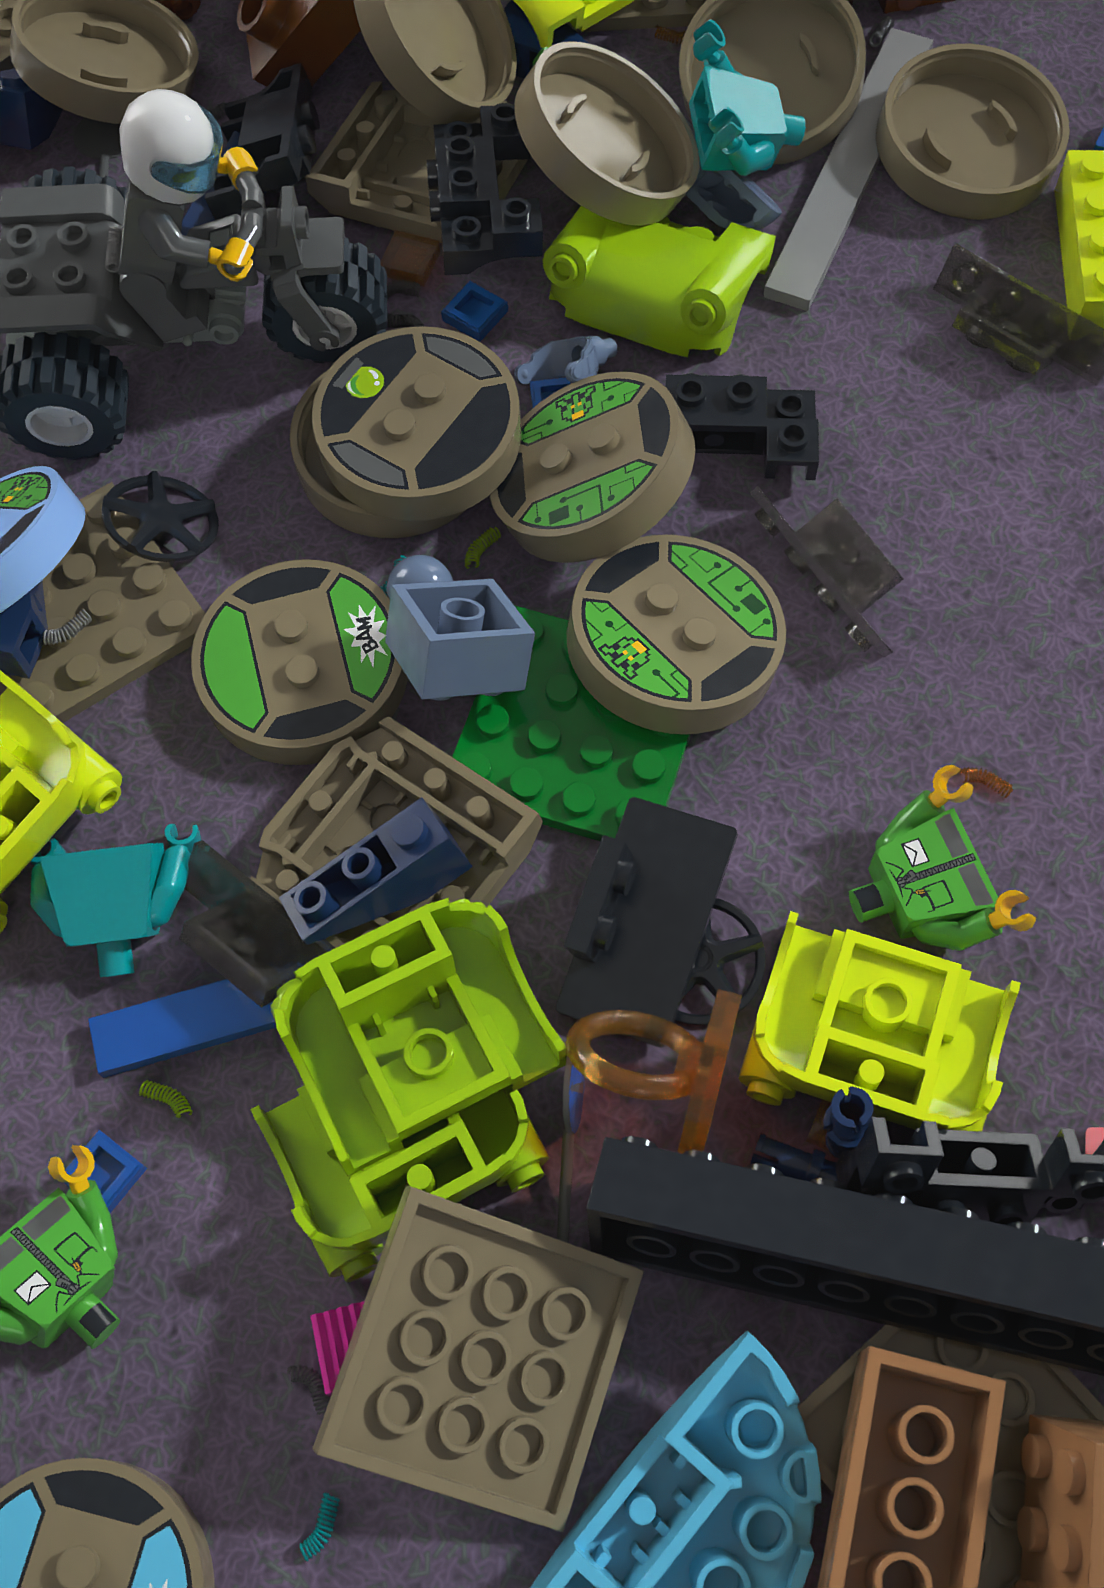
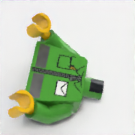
(933, 877)
(60, 1264)

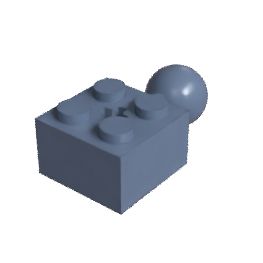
(455, 633)

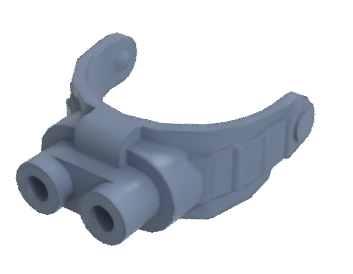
(570, 357)

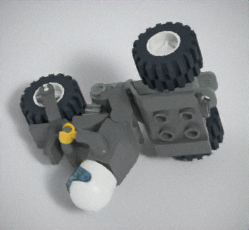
(63, 306)

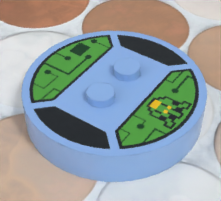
(36, 528)

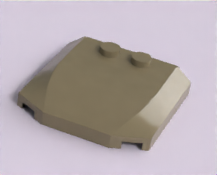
(379, 166)
(371, 782)

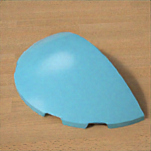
(708, 1494)

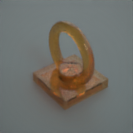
(696, 1071)

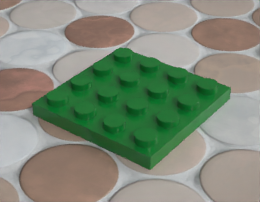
(565, 748)

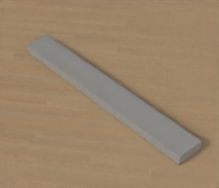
(840, 183)

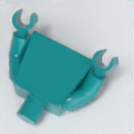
(735, 116)
(111, 894)

